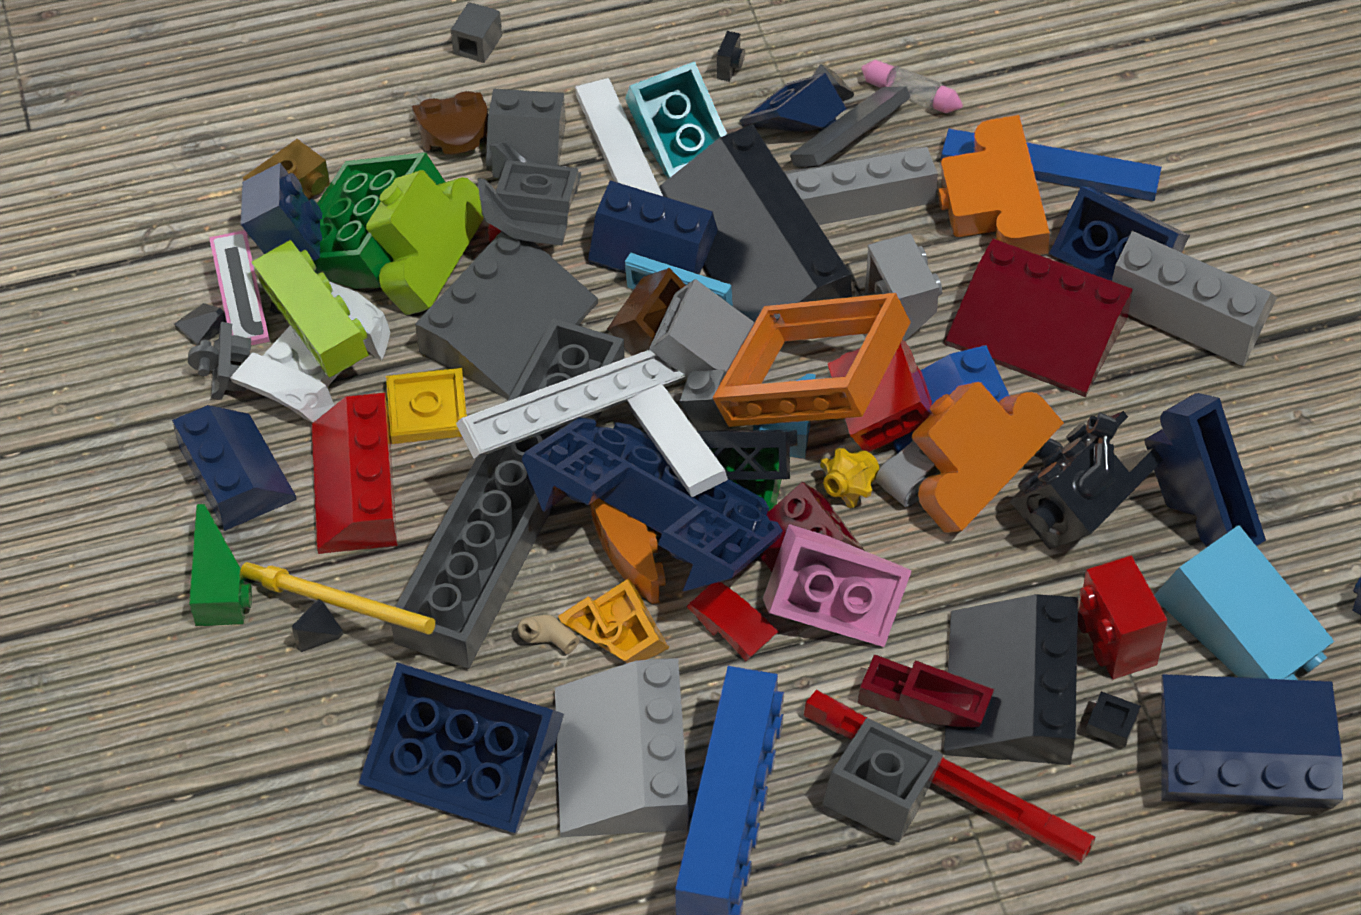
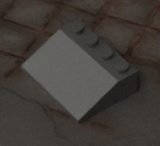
(500, 313)

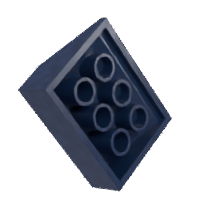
(1250, 741)
(460, 747)

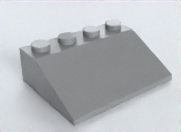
(622, 751)

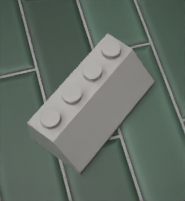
(867, 184)
(1192, 298)

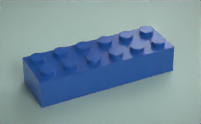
(731, 795)

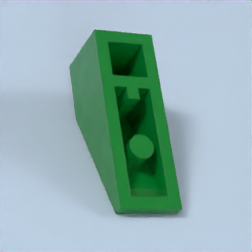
(216, 578)

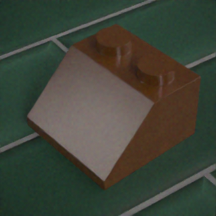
(644, 310)

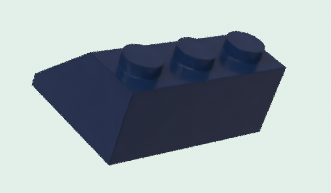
(650, 227)
(1100, 229)
(232, 464)

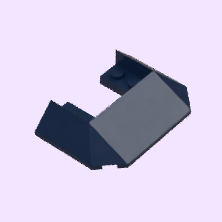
(623, 467)

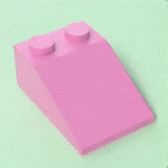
(835, 586)

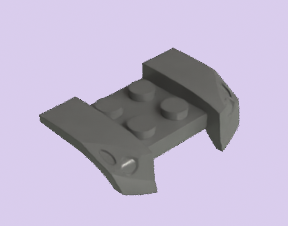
(529, 198)

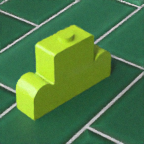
(425, 234)

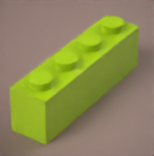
(311, 308)

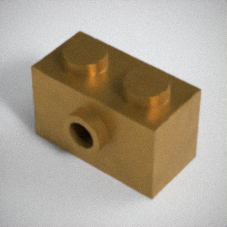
(303, 163)

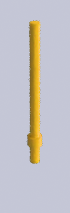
(278, 580)

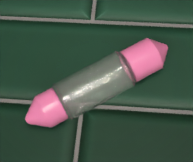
(921, 89)

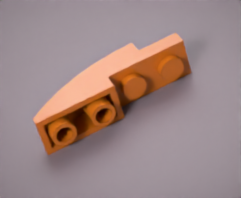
(629, 548)

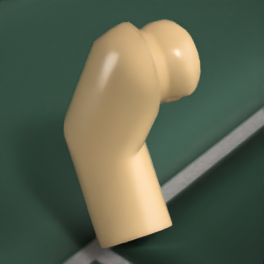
(547, 629)

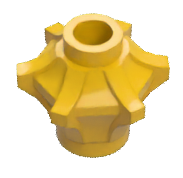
(849, 475)

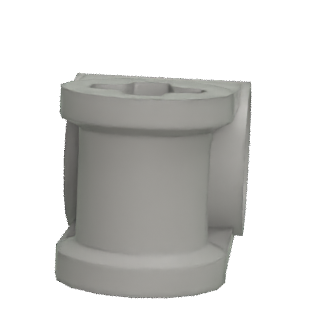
(905, 473)

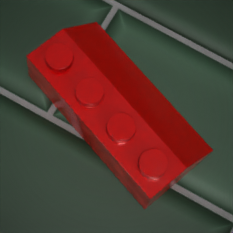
(354, 476)

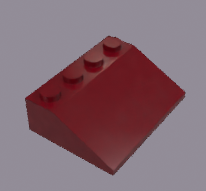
(1040, 317)

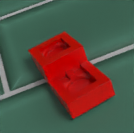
(733, 617)

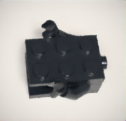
(1080, 482)

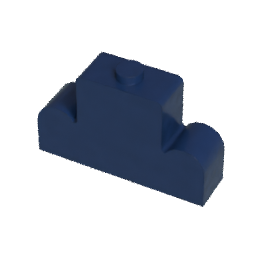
(1203, 469)

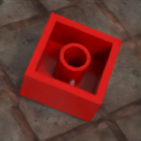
(1121, 617)

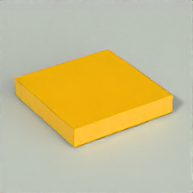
(425, 405)

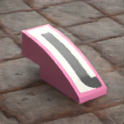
(239, 286)

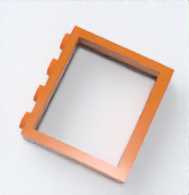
(749, 402)

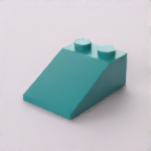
(675, 116)

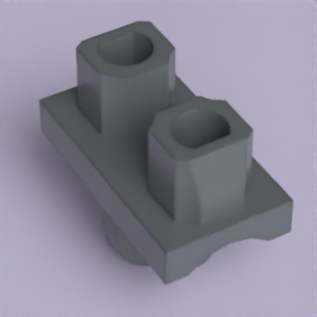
(218, 359)

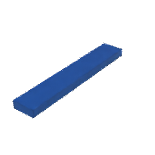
(1075, 168)

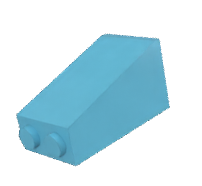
(1244, 611)

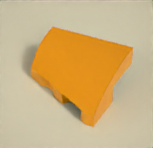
(617, 623)

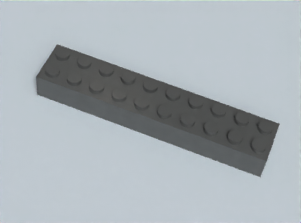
(493, 516)

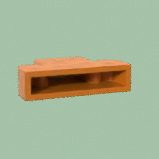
(995, 188)
(978, 449)

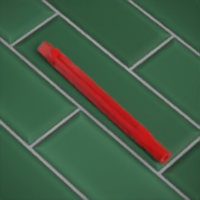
(969, 787)

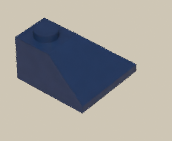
(798, 106)

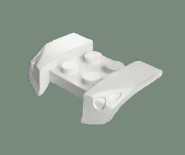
(291, 372)

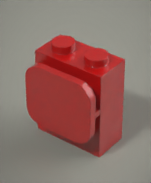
(897, 405)

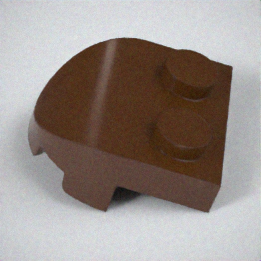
(452, 122)

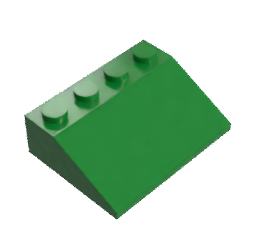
(347, 249)

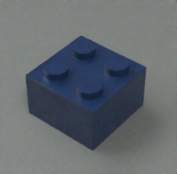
(279, 212)

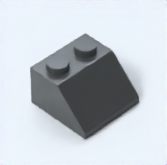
(529, 122)
(882, 779)

